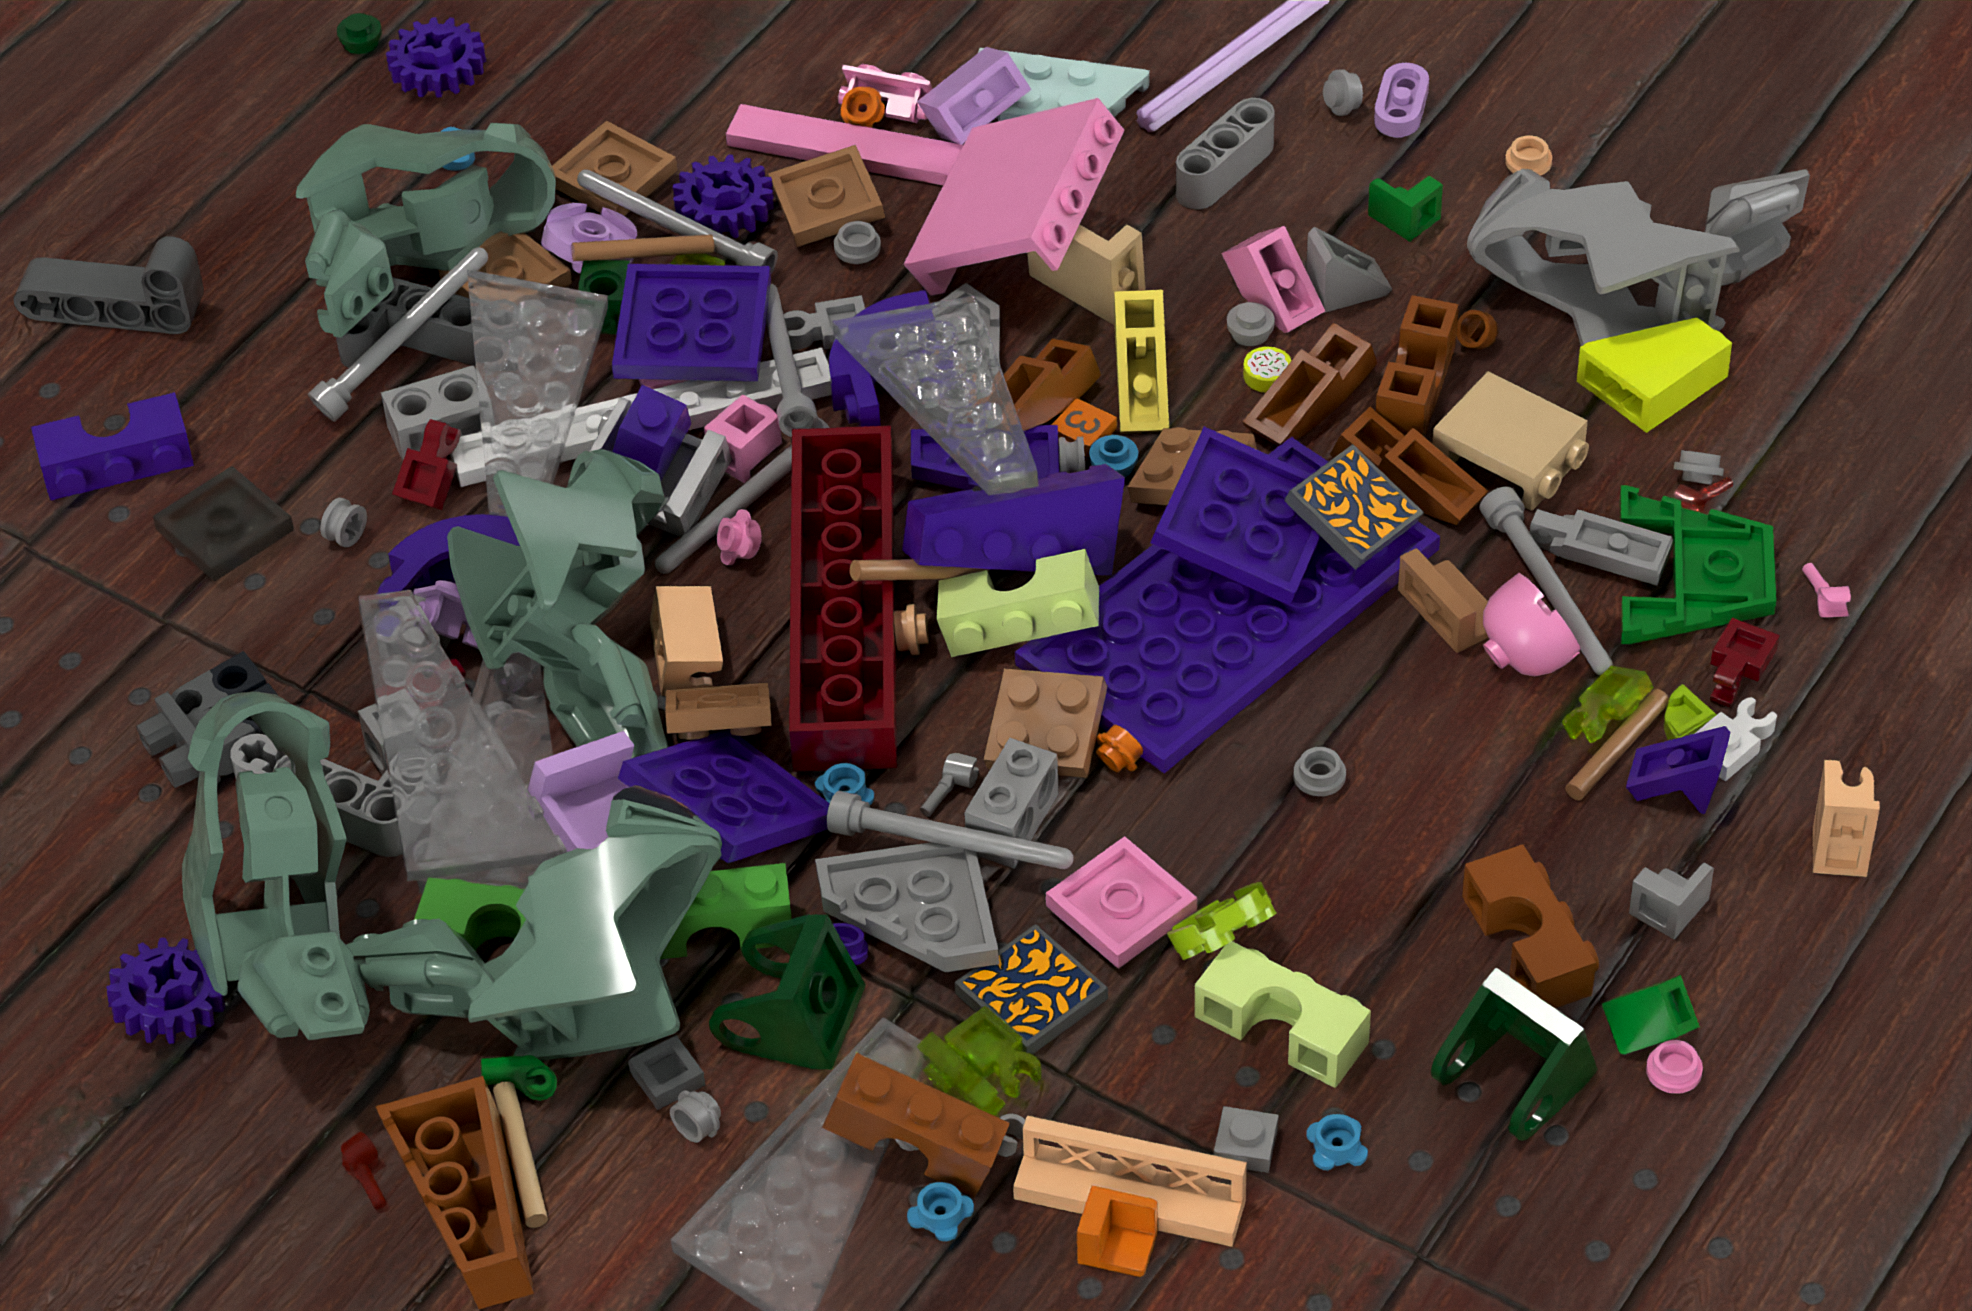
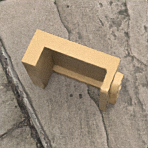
(1095, 269)
(1514, 436)

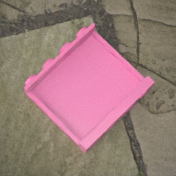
(1016, 191)

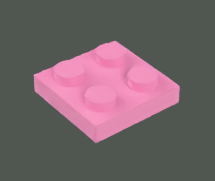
(1121, 902)

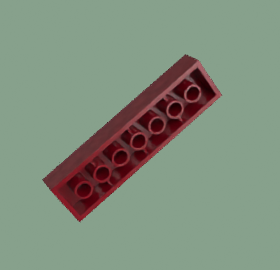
(840, 626)

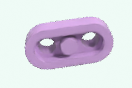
(1401, 99)

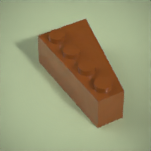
(462, 1172)

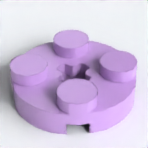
(573, 224)

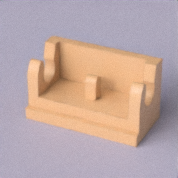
(685, 636)
(1844, 823)

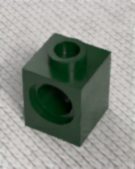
(608, 279)

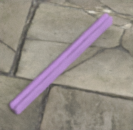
(1225, 62)

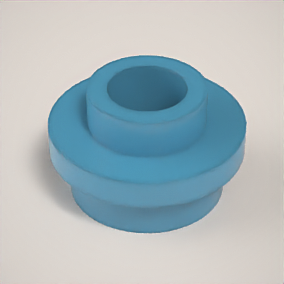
(1116, 452)

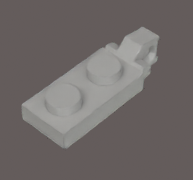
(1603, 544)

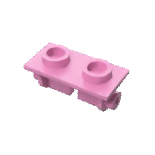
(900, 91)

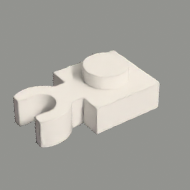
(1744, 736)

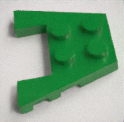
(1718, 569)

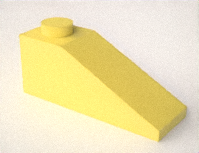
(1141, 361)

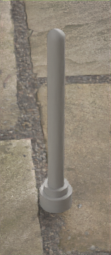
(741, 254)
(334, 395)
(795, 408)
(738, 500)
(1505, 512)
(850, 815)

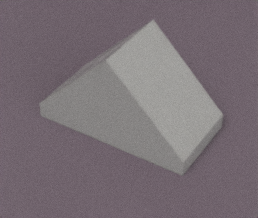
(1342, 272)

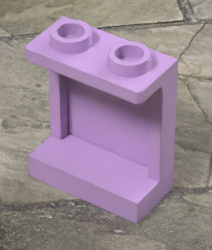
(579, 787)

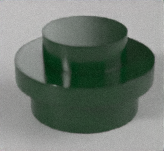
(359, 33)

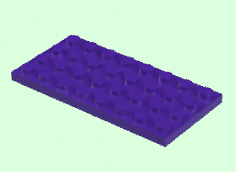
(1198, 647)

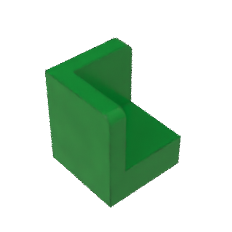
(1405, 210)
(1650, 1015)

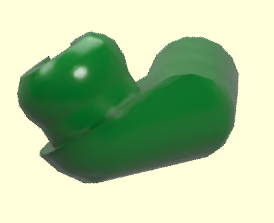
(524, 1071)

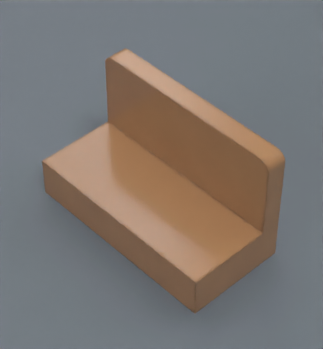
(1443, 599)

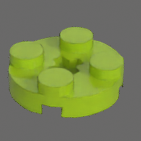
(1214, 924)

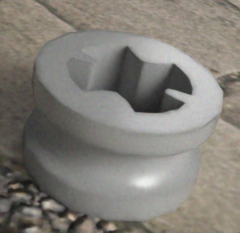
(1071, 455)
(343, 522)

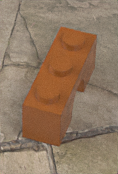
(1422, 361)
(1516, 894)
(887, 1104)

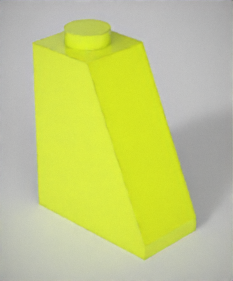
(1655, 369)

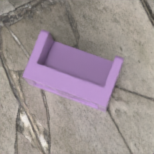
(974, 94)

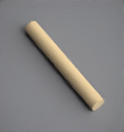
(520, 1155)

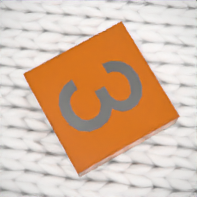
(1085, 421)

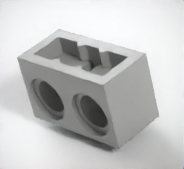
(444, 398)
(1014, 795)

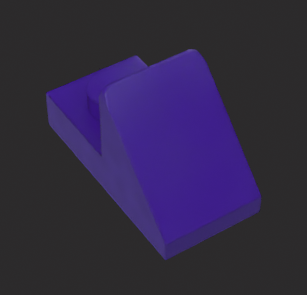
(1680, 764)

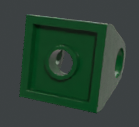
(812, 1004)
(1509, 1007)

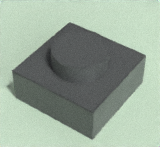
(666, 1072)

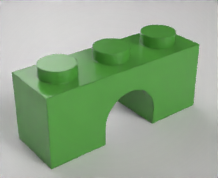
(736, 901)
(472, 908)

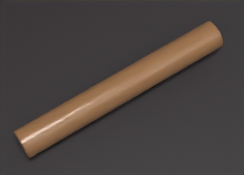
(642, 247)
(903, 570)
(1617, 744)

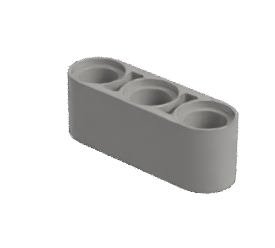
(1225, 153)

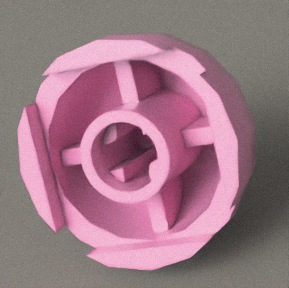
(1526, 630)

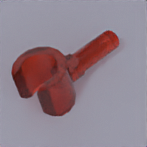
(1697, 500)
(356, 1156)

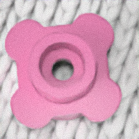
(738, 537)

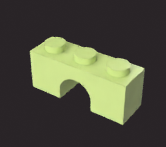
(1054, 602)
(1250, 988)

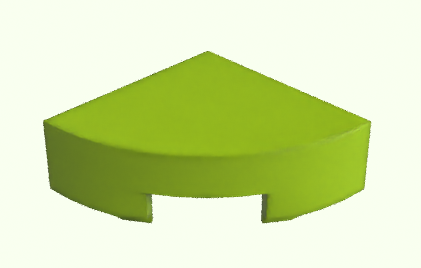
(1685, 714)

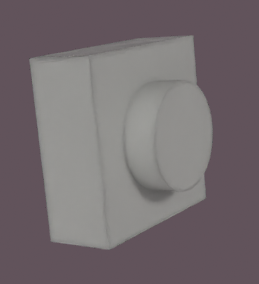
(1247, 1137)

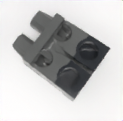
(188, 705)

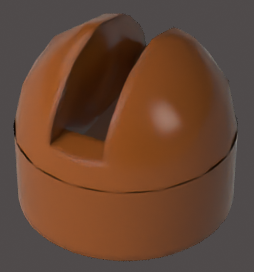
(1473, 325)

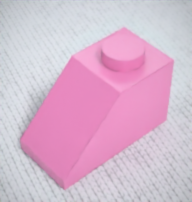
(1274, 276)

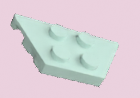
(1066, 82)

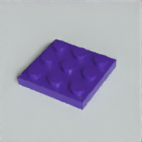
(692, 322)
(1235, 517)
(733, 791)

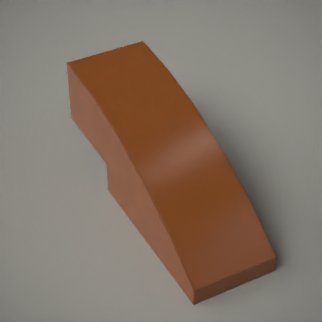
(1050, 381)
(1312, 386)
(1414, 467)

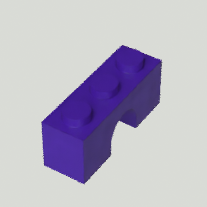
(81, 462)

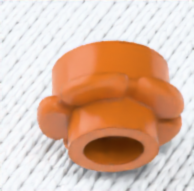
(862, 96)
(1118, 749)

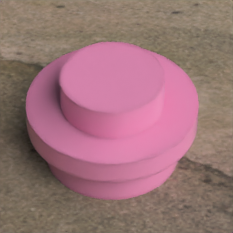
(1674, 1067)

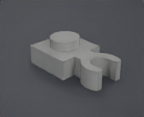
(807, 328)

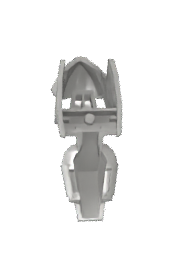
(1627, 248)

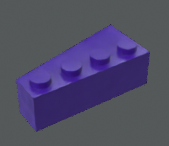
(1021, 526)

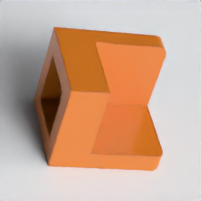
(1117, 1231)

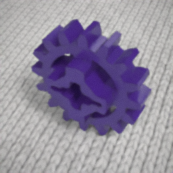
(436, 57)
(724, 195)
(163, 992)

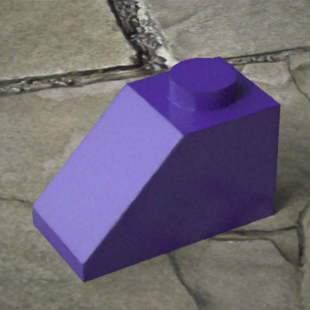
(653, 430)

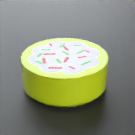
(1264, 366)

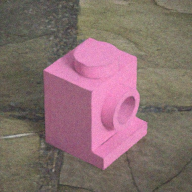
(750, 432)

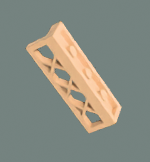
(1185, 1197)

